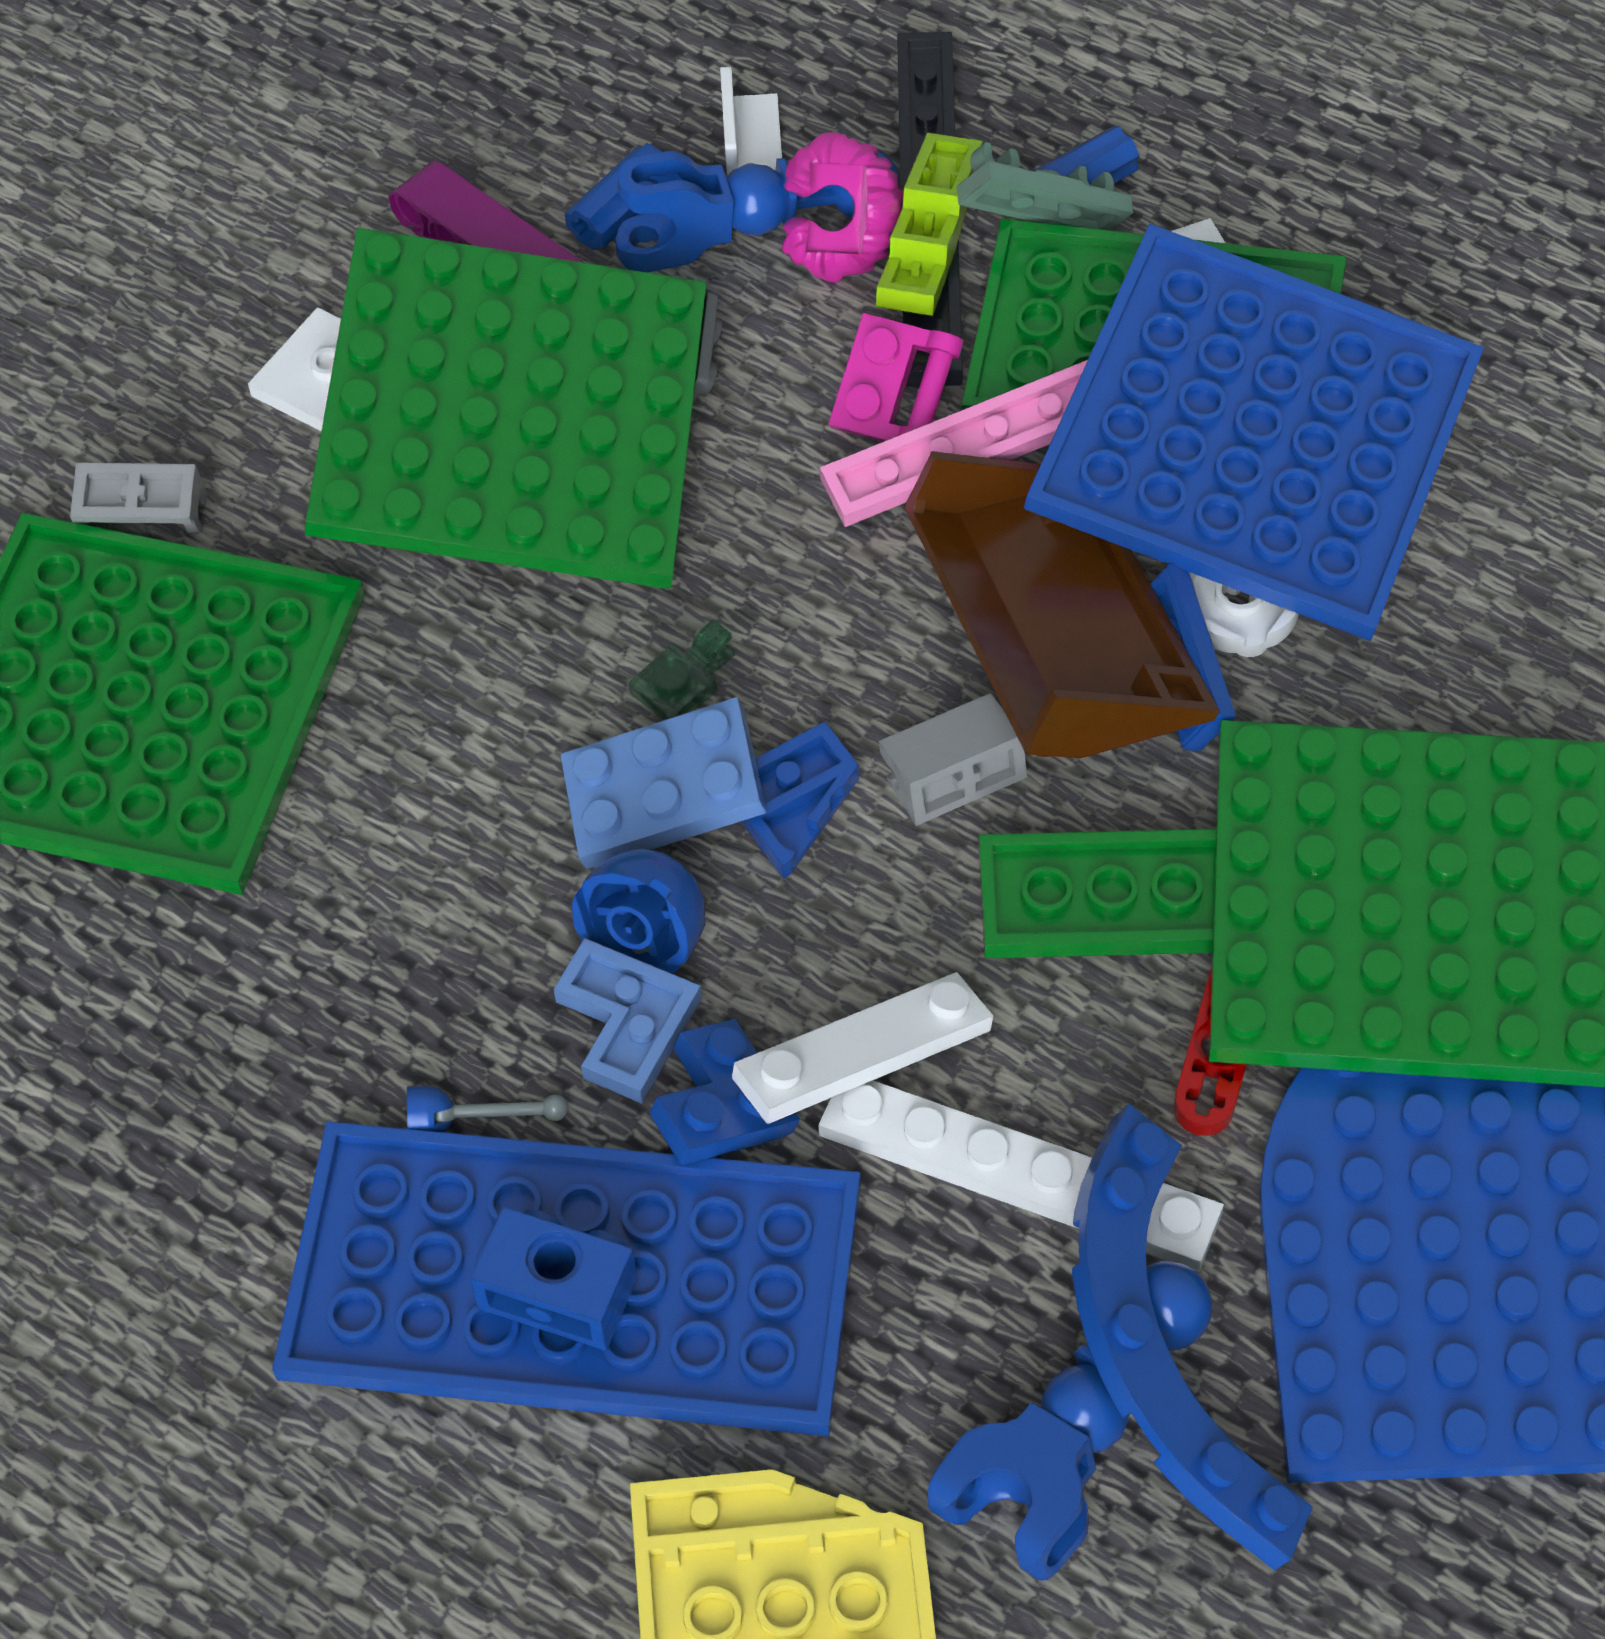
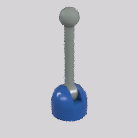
(434, 1111)

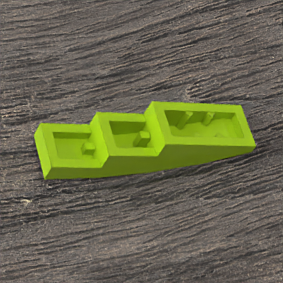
(927, 226)

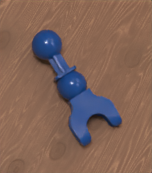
(699, 206)
(1050, 1448)

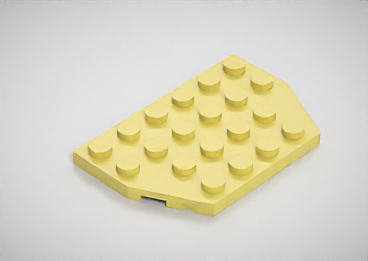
(774, 1562)

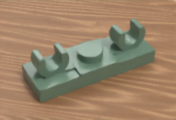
(1041, 194)

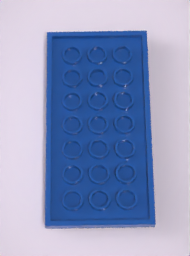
(728, 1305)

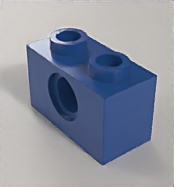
(577, 1307)

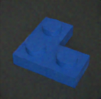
(716, 1113)

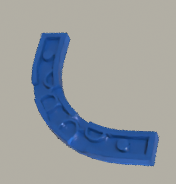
(1134, 1358)

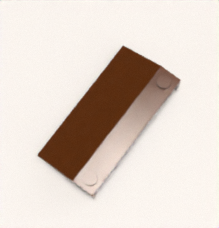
(1053, 614)

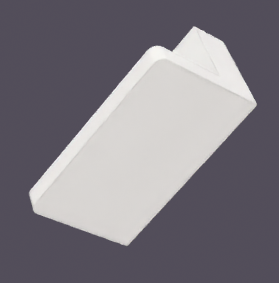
(749, 126)

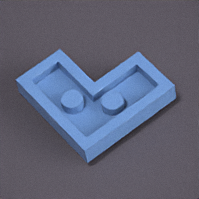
(641, 1012)

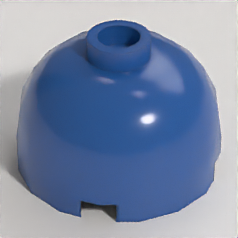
(641, 903)

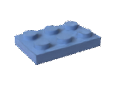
(663, 782)

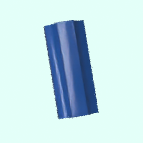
(1106, 152)
(601, 210)

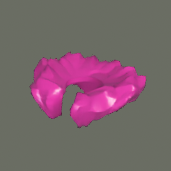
(876, 199)

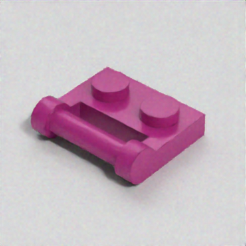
(879, 374)

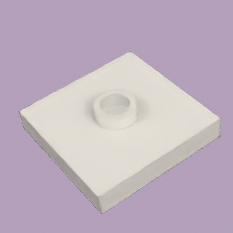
(301, 370)

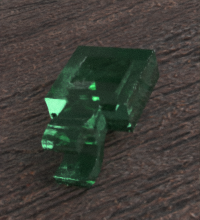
(682, 681)

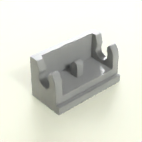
(138, 494)
(953, 759)

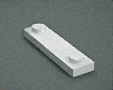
(861, 1047)

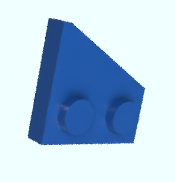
(801, 792)

